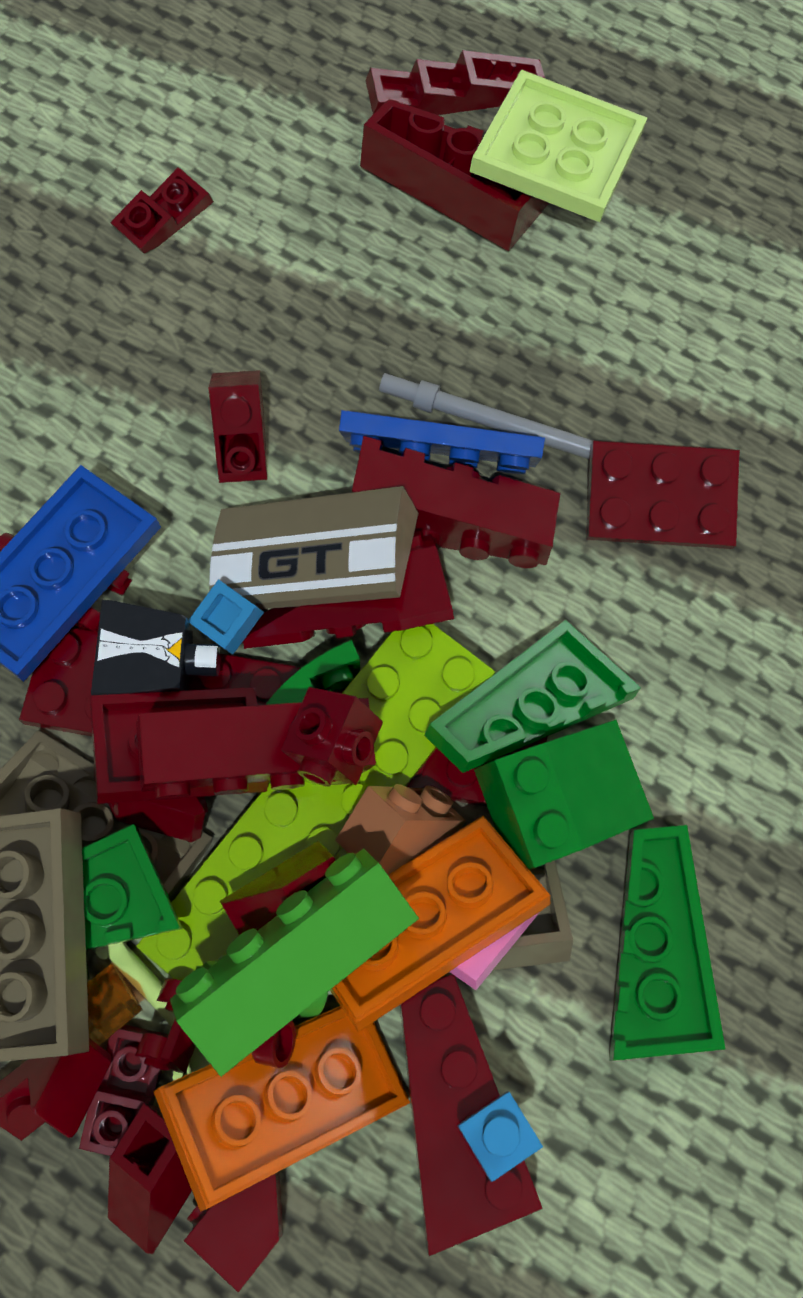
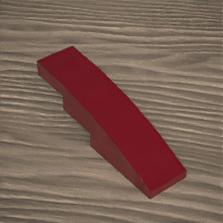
(442, 88)

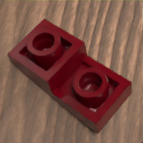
(156, 218)
(121, 1093)

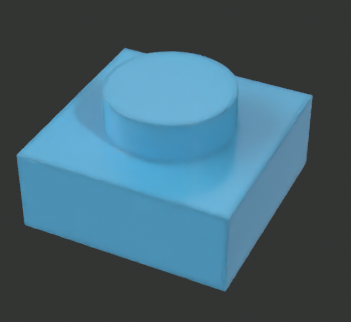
(225, 616)
(499, 1136)

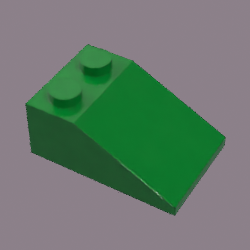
(564, 794)

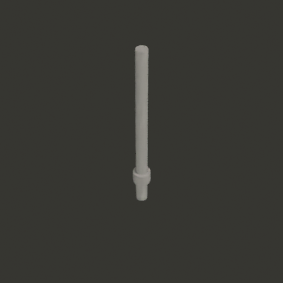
(429, 397)

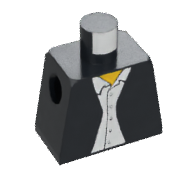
(147, 651)

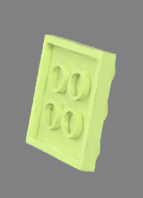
(558, 145)

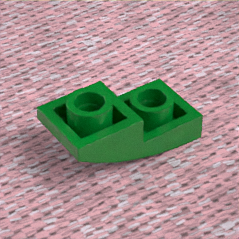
(328, 672)

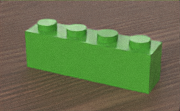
(290, 960)

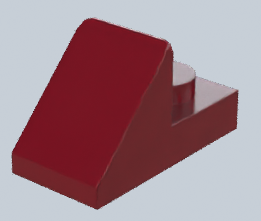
(52, 1092)

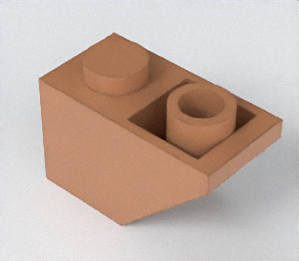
(399, 823)

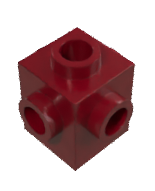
(331, 737)

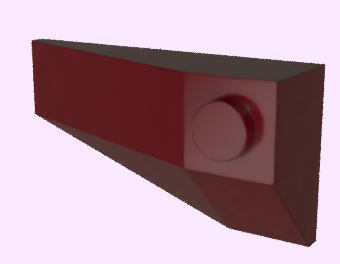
(421, 603)

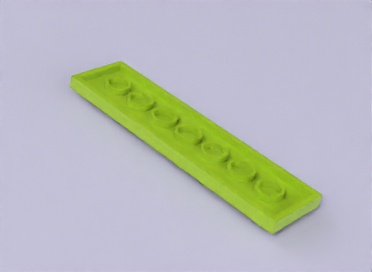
(408, 686)

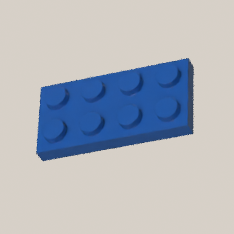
(462, 444)
(64, 565)

